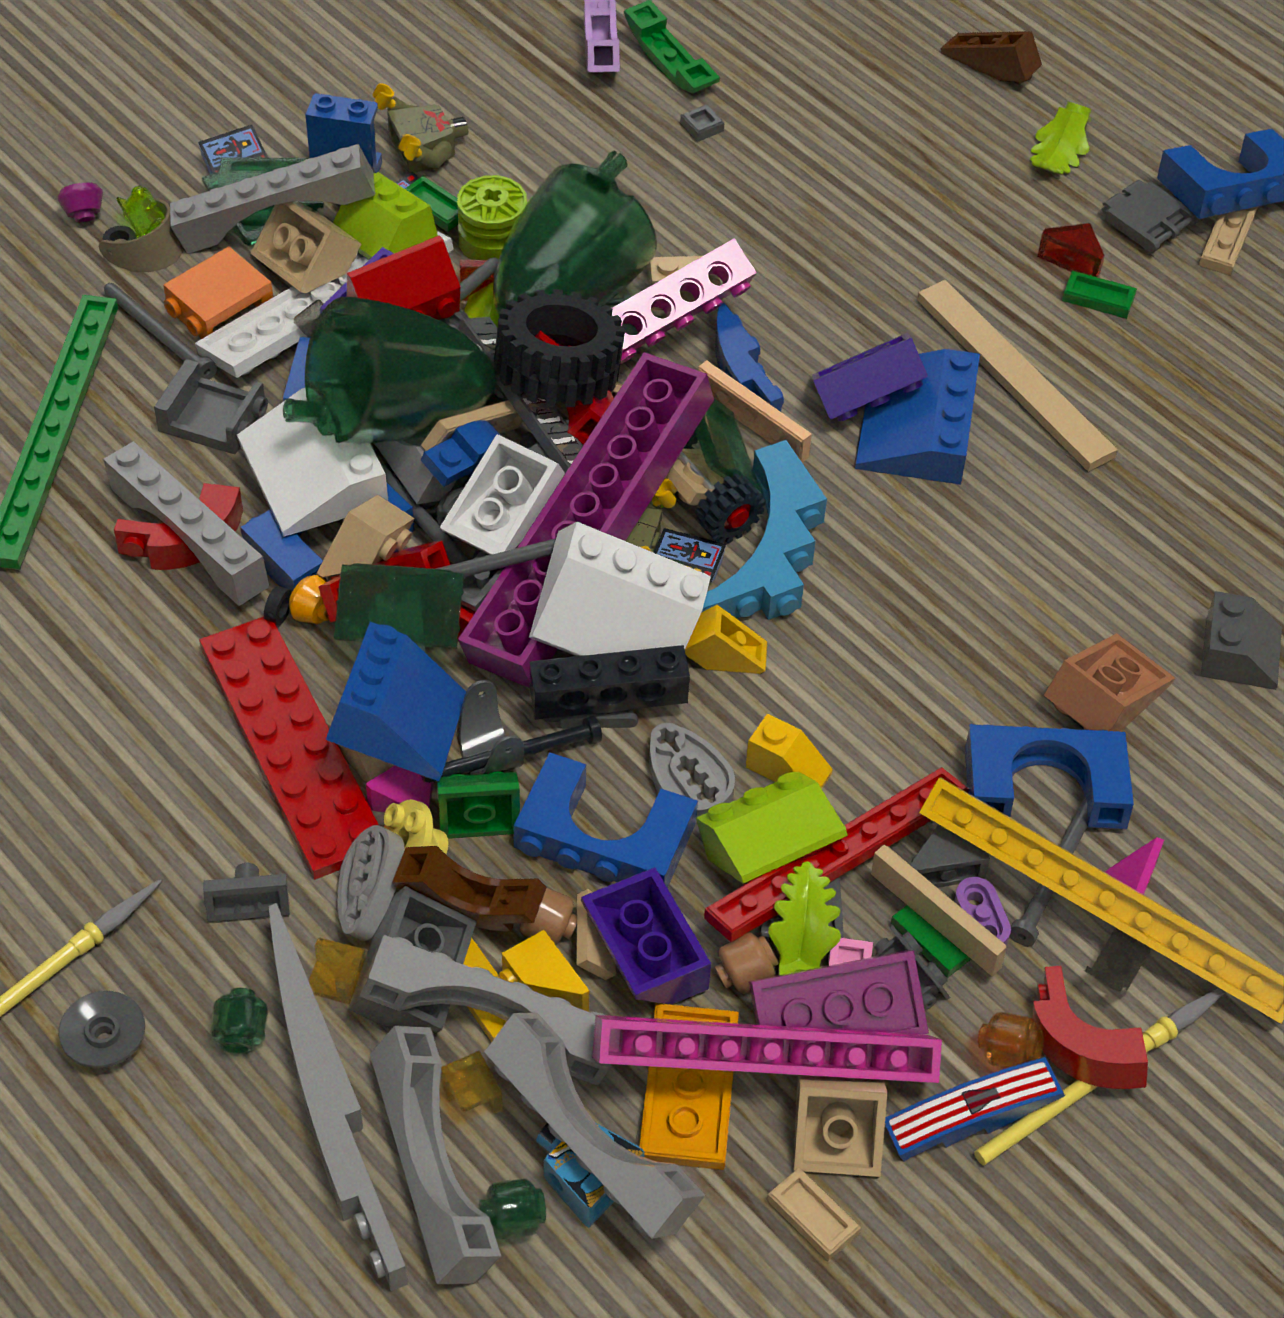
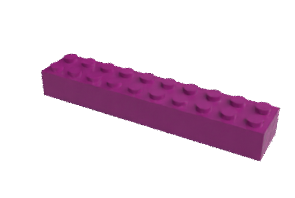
(601, 489)

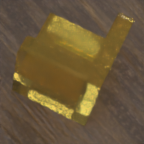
(336, 970)
(471, 1083)

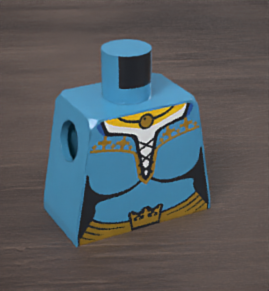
(574, 1184)

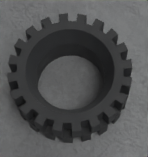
(554, 371)

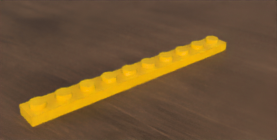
(1107, 898)

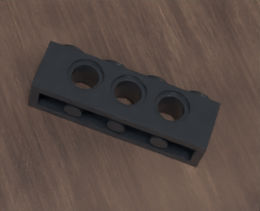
(609, 682)

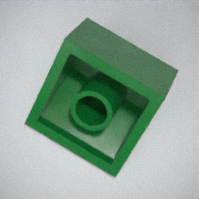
(478, 804)

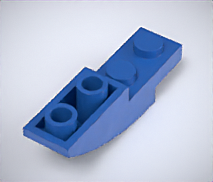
(738, 357)

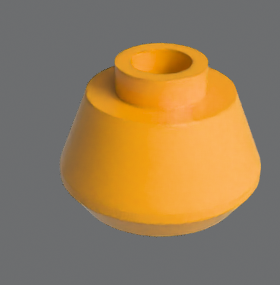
(306, 601)

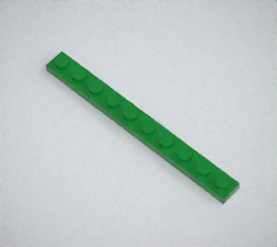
(53, 427)

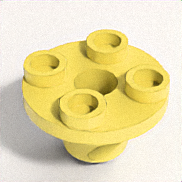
(414, 824)

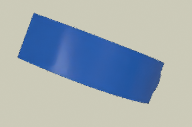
(459, 453)

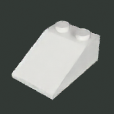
(502, 497)

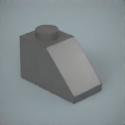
(949, 859)

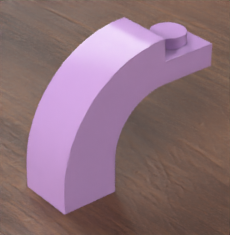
(601, 36)

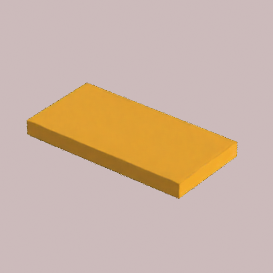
(687, 1107)

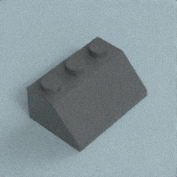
(426, 927)

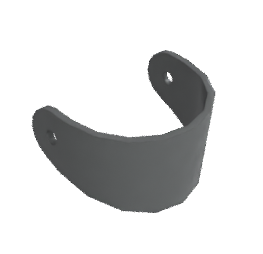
(482, 730)

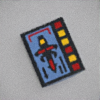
(236, 143)
(692, 551)

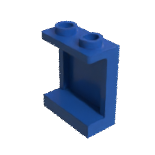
(341, 123)

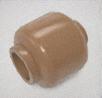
(553, 916)
(745, 961)

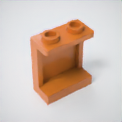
(215, 291)

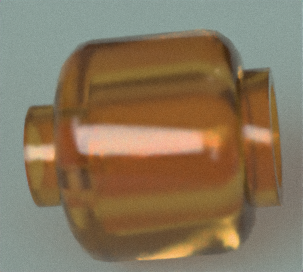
(1010, 1040)

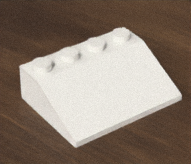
(308, 474)
(615, 596)

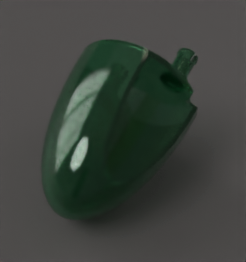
(576, 237)
(387, 373)

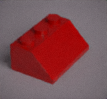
(412, 278)

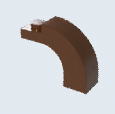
(489, 901)

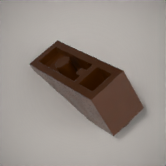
(996, 54)

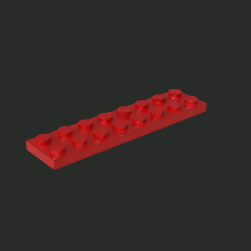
(289, 742)

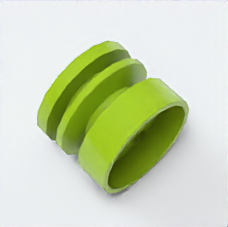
(487, 214)

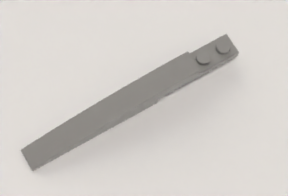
(332, 1107)

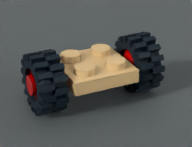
(725, 503)

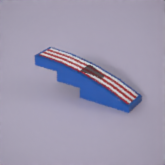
(974, 1106)

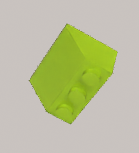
(387, 219)
(769, 827)

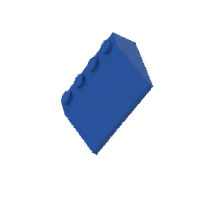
(927, 428)
(398, 704)

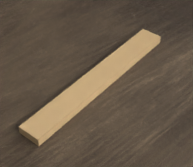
(1017, 376)

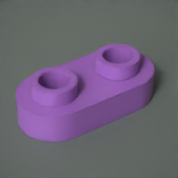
(989, 911)

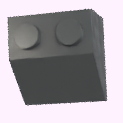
(1241, 642)

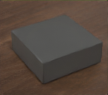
(702, 123)

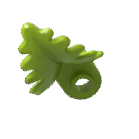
(1062, 139)
(804, 932)

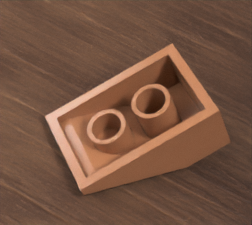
(1107, 685)

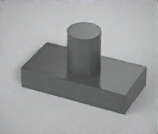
(245, 895)

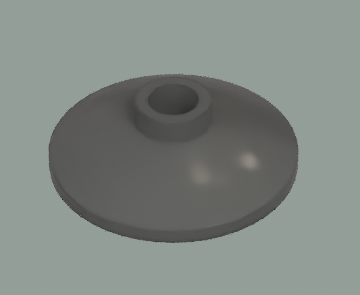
(100, 1014)

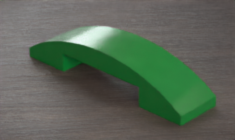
(665, 51)

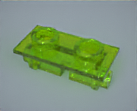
(141, 211)

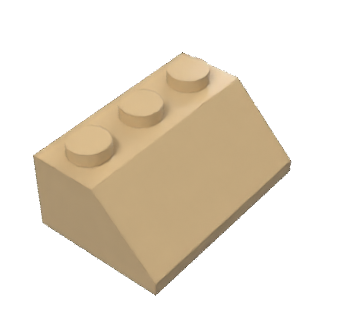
(304, 246)

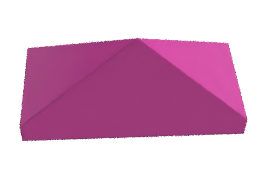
(395, 787)
(1138, 867)

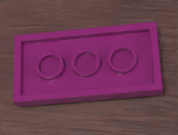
(853, 995)

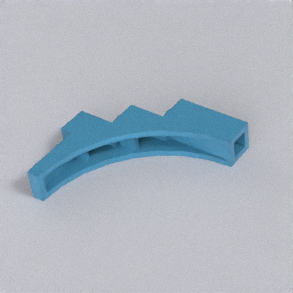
(793, 507)

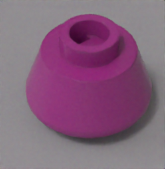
(81, 201)

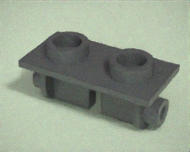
(930, 976)

